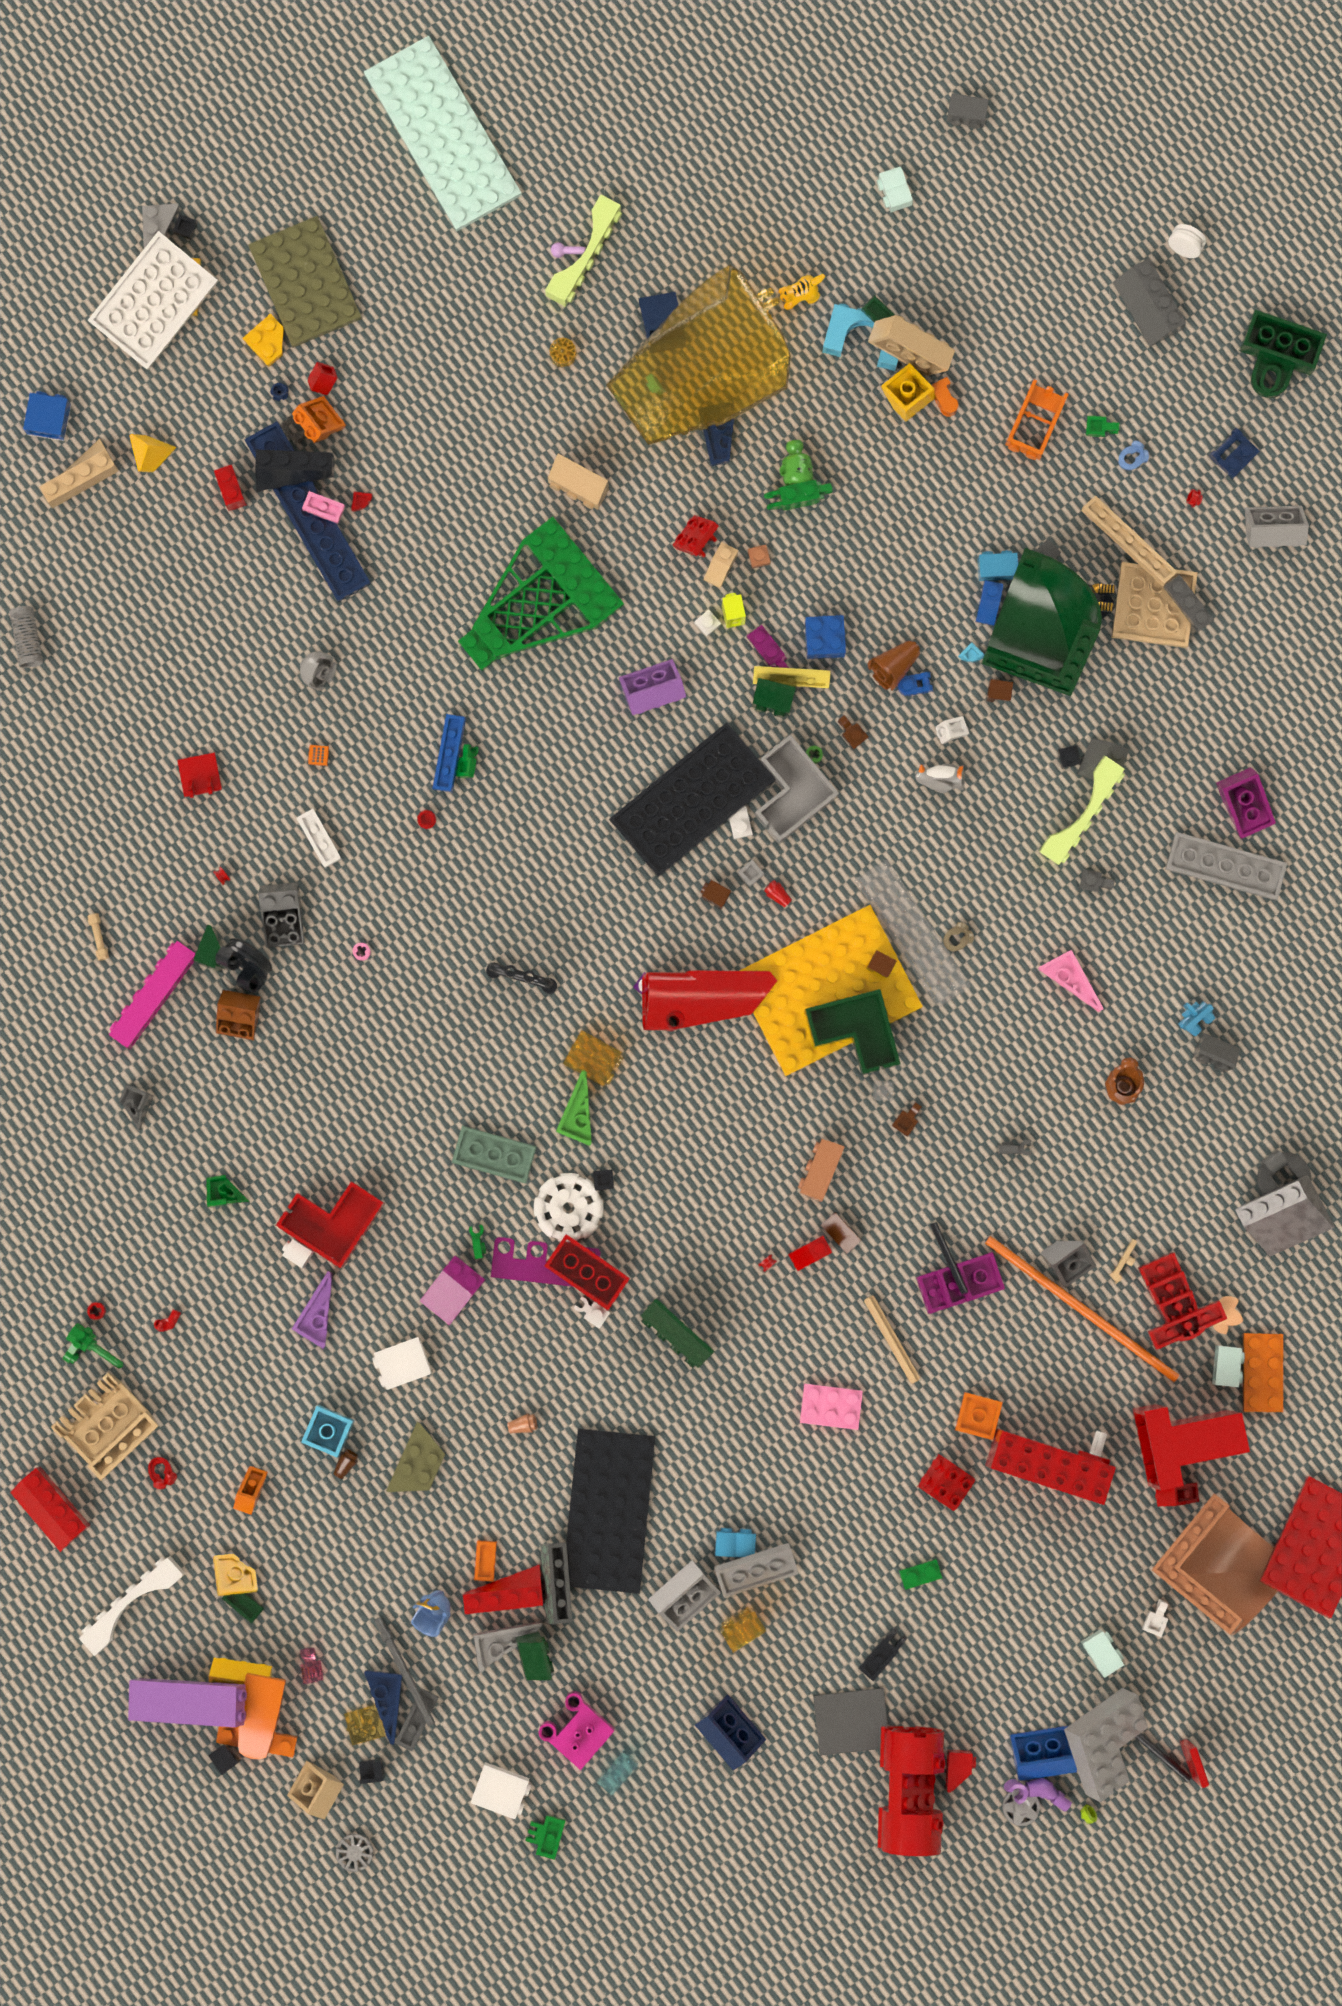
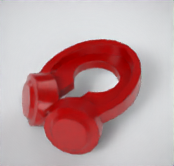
(170, 1476)

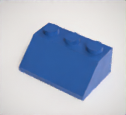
(1042, 1754)

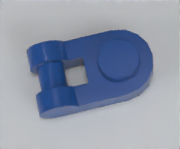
(909, 687)

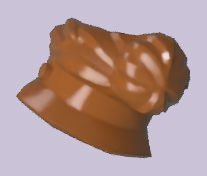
(1125, 1082)

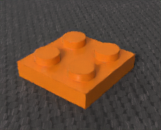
(978, 1416)

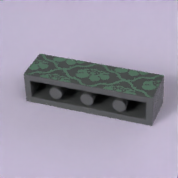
(556, 1583)

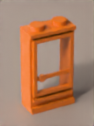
(1045, 399)

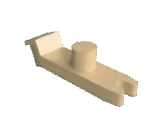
(1126, 1258)

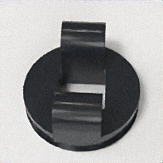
(252, 961)

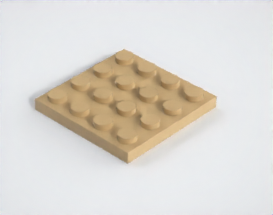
(1147, 611)

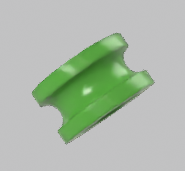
(813, 749)

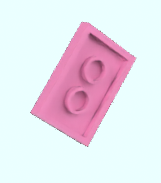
(831, 1406)

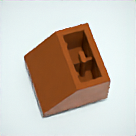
(237, 1014)

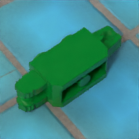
(798, 495)

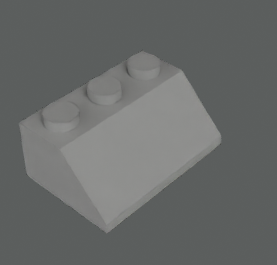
(1276, 526)
(684, 1596)

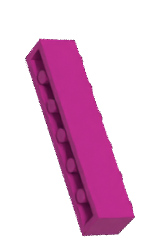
(153, 995)

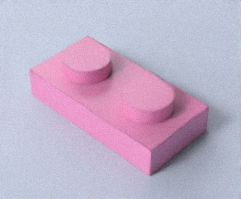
(323, 507)

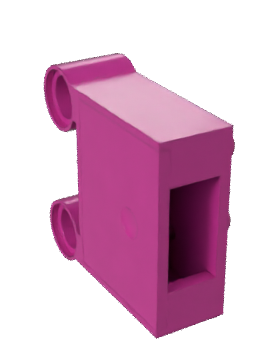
(582, 1733)

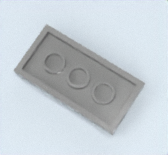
(756, 1570)

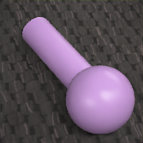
(559, 250)

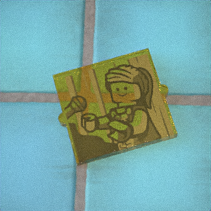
(364, 1725)

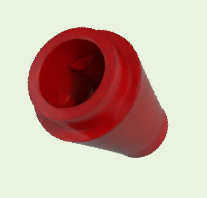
(777, 893)

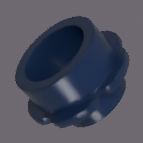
(279, 387)

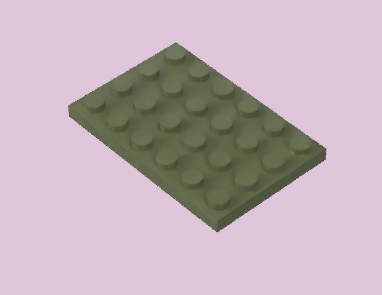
(305, 281)

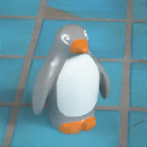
(942, 777)

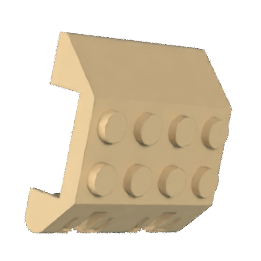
(106, 1426)

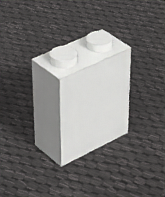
(402, 1363)
(501, 1791)

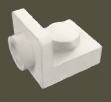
(952, 729)

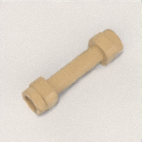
(101, 952)

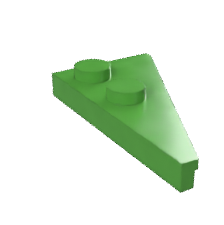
(576, 1117)

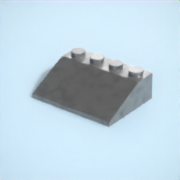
(1285, 1216)

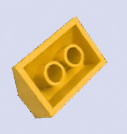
(234, 1671)

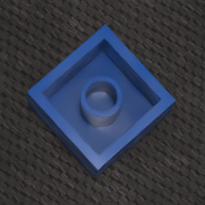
(825, 637)

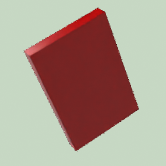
(1194, 1763)

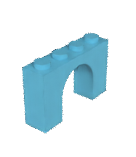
(841, 323)

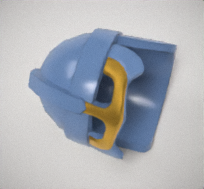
(432, 1613)

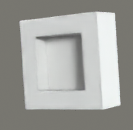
(707, 623)

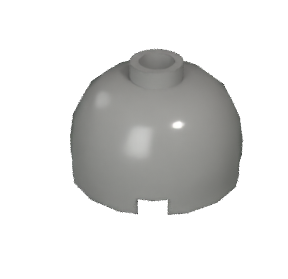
(317, 669)

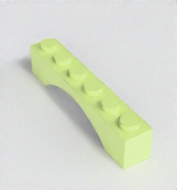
(564, 283)
(1105, 776)

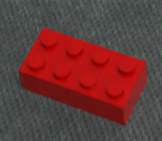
(587, 1272)

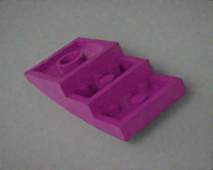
(979, 1275)

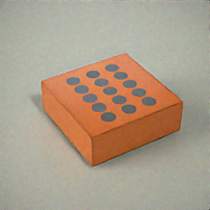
(318, 755)

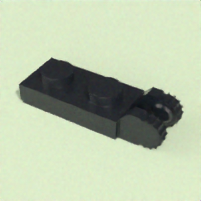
(881, 1655)

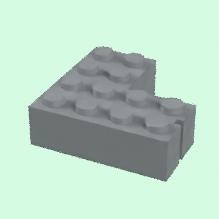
(802, 794)
(1097, 1741)

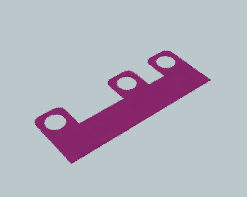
(529, 1270)

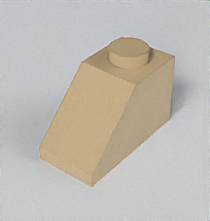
(721, 565)

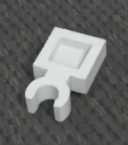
(594, 1314)

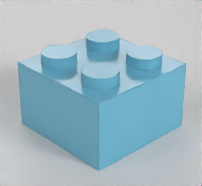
(327, 1431)

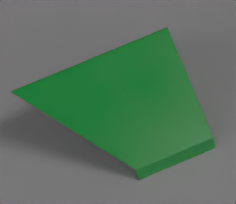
(222, 1192)

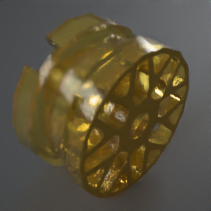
(562, 352)

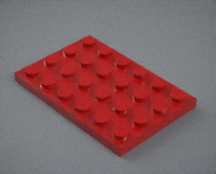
(1309, 1550)

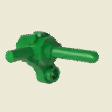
(85, 1340)

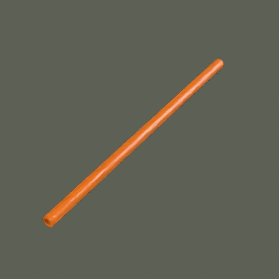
(1082, 1309)

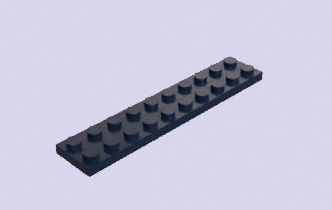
(318, 534)

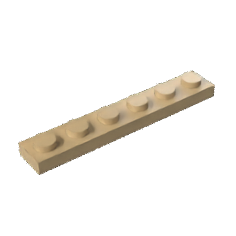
(1129, 541)

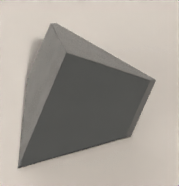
(136, 1104)

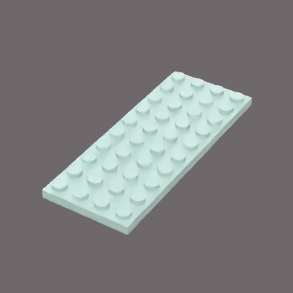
(442, 133)

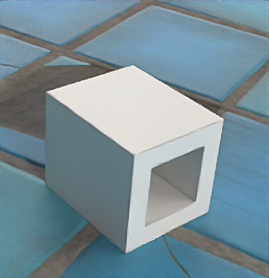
(297, 1253)

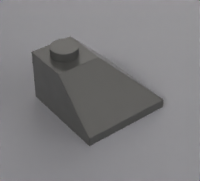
(1096, 751)
(1068, 1260)

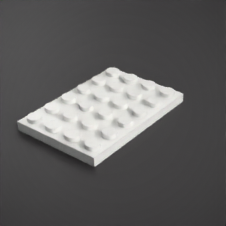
(153, 300)

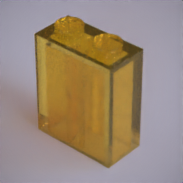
(594, 1057)

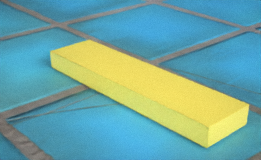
(793, 676)

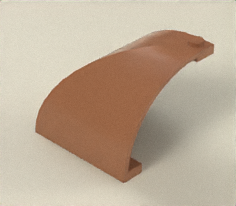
(1219, 1566)

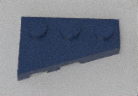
(718, 442)

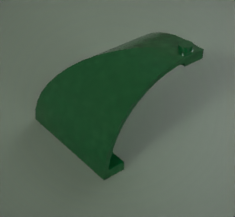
(1045, 624)

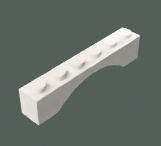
(101, 1633)

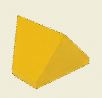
(149, 452)

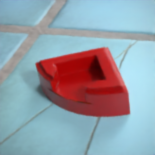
(360, 500)

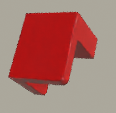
(322, 378)

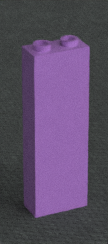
(187, 1702)

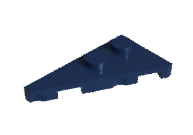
(386, 1693)

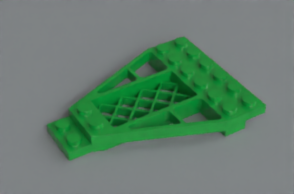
(570, 571)

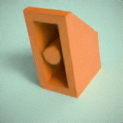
(250, 1490)

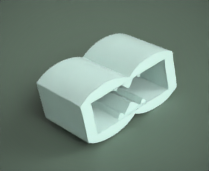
(895, 189)

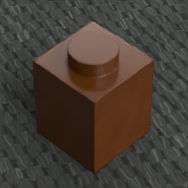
(715, 894)

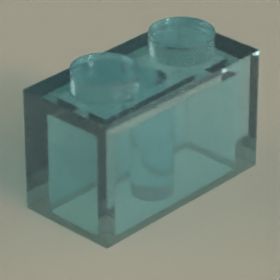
(617, 1772)

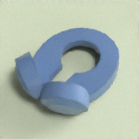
(1143, 457)

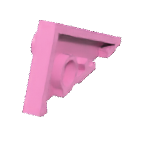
(1069, 974)

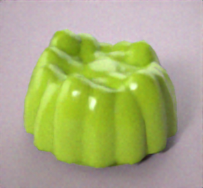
(1088, 1814)

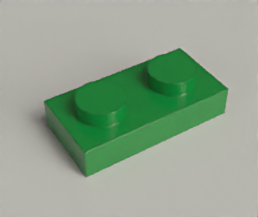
(920, 1574)

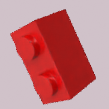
(230, 487)

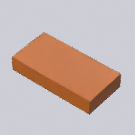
(485, 1560)

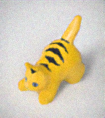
(804, 289)

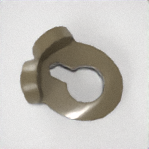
(967, 939)

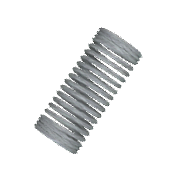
(31, 660)

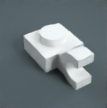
(1156, 1621)

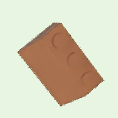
(820, 1169)

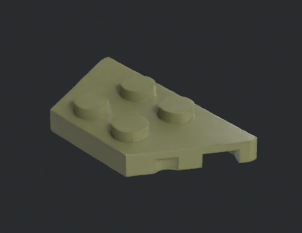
(418, 1463)

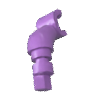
(1038, 1788)

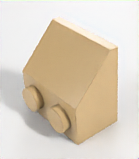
(315, 1790)

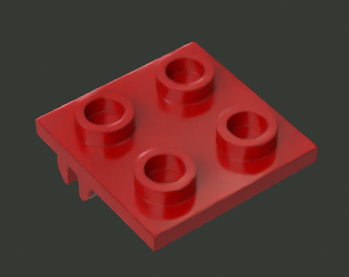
(199, 775)

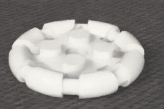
(563, 1196)

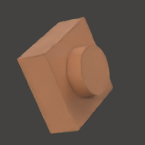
(759, 556)

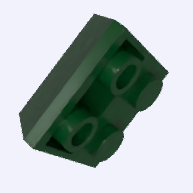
(534, 1657)

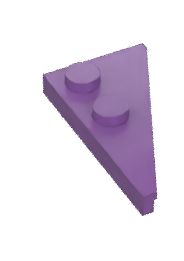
(314, 1318)

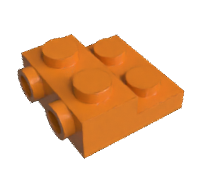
(318, 419)

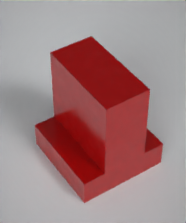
(1185, 1441)

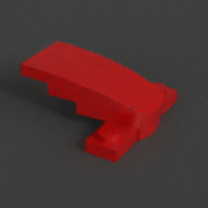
(1176, 1303)

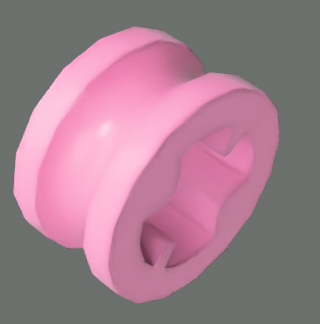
(367, 952)

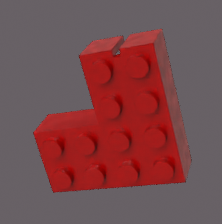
(333, 1233)

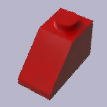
(810, 1253)
(1178, 1496)
(958, 1768)

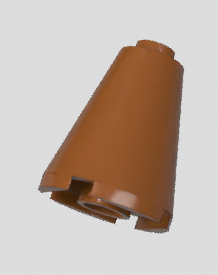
(894, 664)

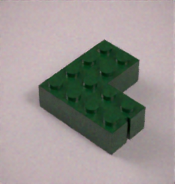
(864, 1021)

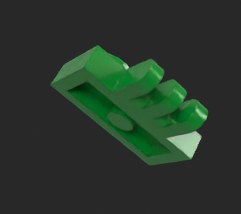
(547, 1836)

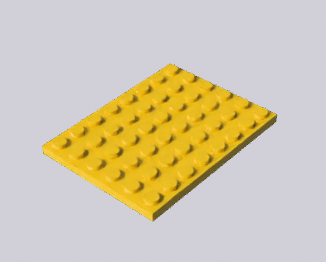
(825, 970)

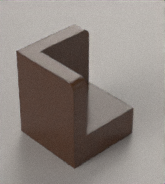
(999, 690)
(881, 964)

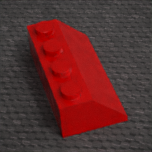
(50, 1508)

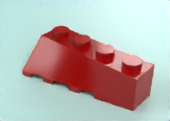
(507, 1593)

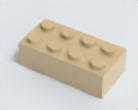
(911, 345)

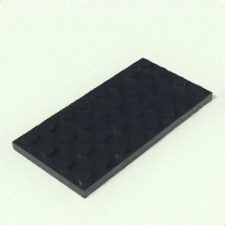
(692, 800)
(609, 1510)

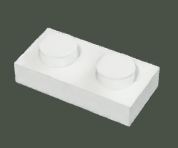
(740, 824)

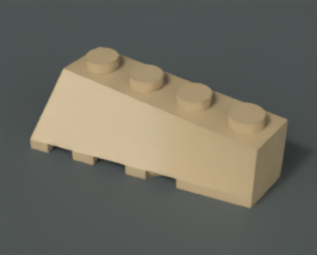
(84, 473)

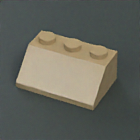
(578, 482)

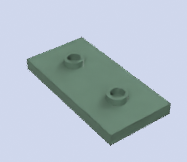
(494, 1154)

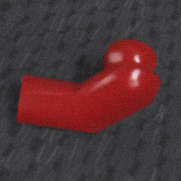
(168, 1323)

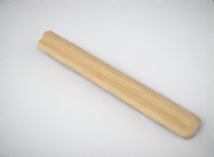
(892, 1339)

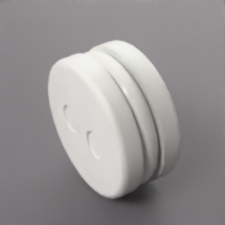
(1187, 241)

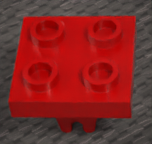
(695, 536)

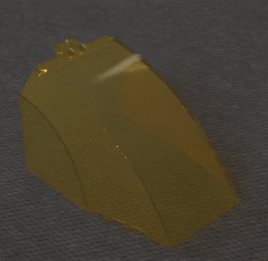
(705, 361)

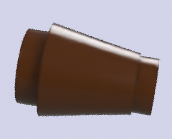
(345, 1463)

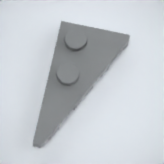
(157, 219)
(495, 1643)

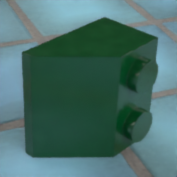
(773, 698)
(208, 948)

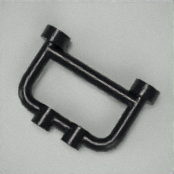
(495, 970)

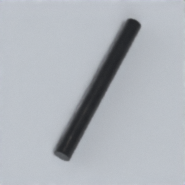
(949, 1258)
(1163, 1757)

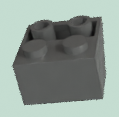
(1216, 1052)

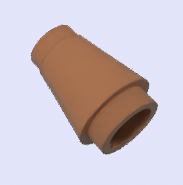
(523, 1424)

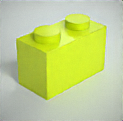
(733, 610)

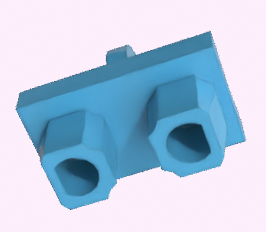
(1194, 1014)

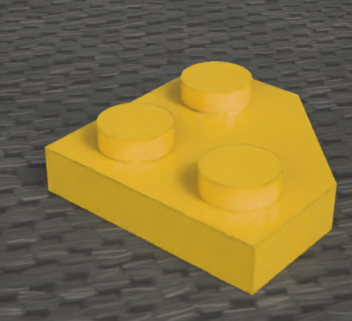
(266, 340)
(233, 1575)

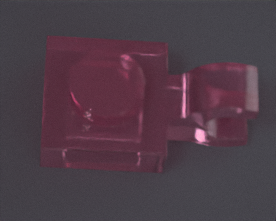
(311, 1669)

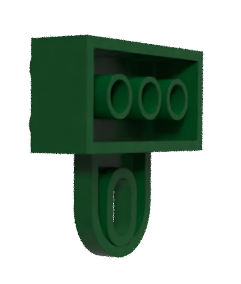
(1281, 349)

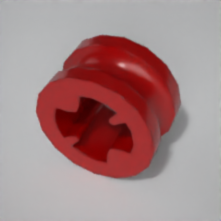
(221, 875)
(767, 1263)
(98, 1305)

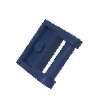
(1238, 458)

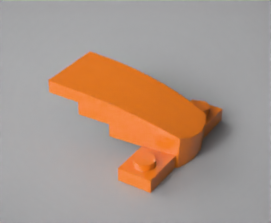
(262, 1710)

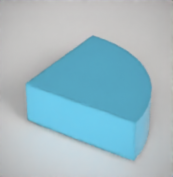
(971, 654)

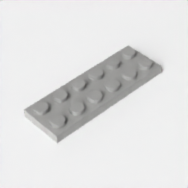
(1226, 866)

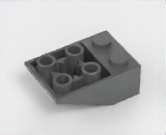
(281, 914)

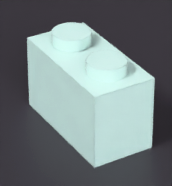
(1227, 1366)
(1102, 1652)

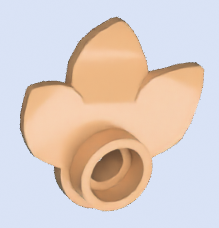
(1234, 1317)

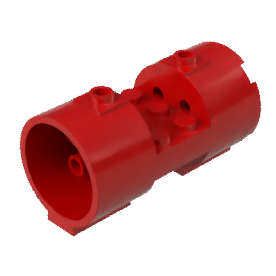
(909, 1822)

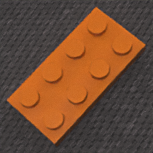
(1263, 1372)

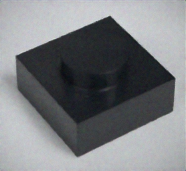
(185, 227)
(1069, 756)
(603, 1179)

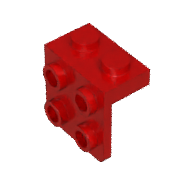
(946, 1482)

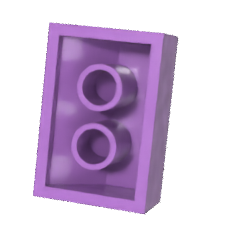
(652, 687)

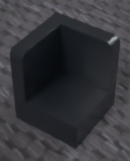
(223, 1759)
(371, 1771)

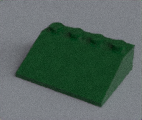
(677, 1333)

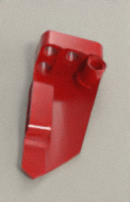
(701, 996)

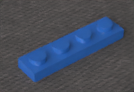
(449, 753)

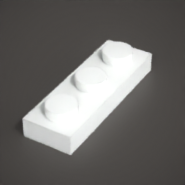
(318, 838)

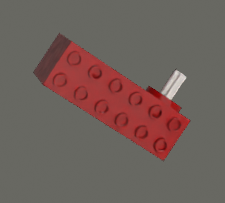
(1077, 1474)

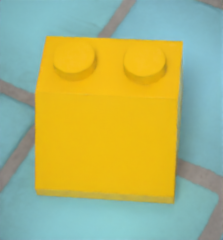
(908, 392)

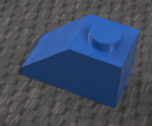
(989, 602)

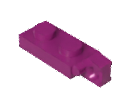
(767, 647)

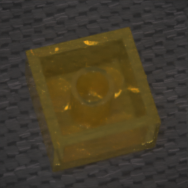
(742, 1629)

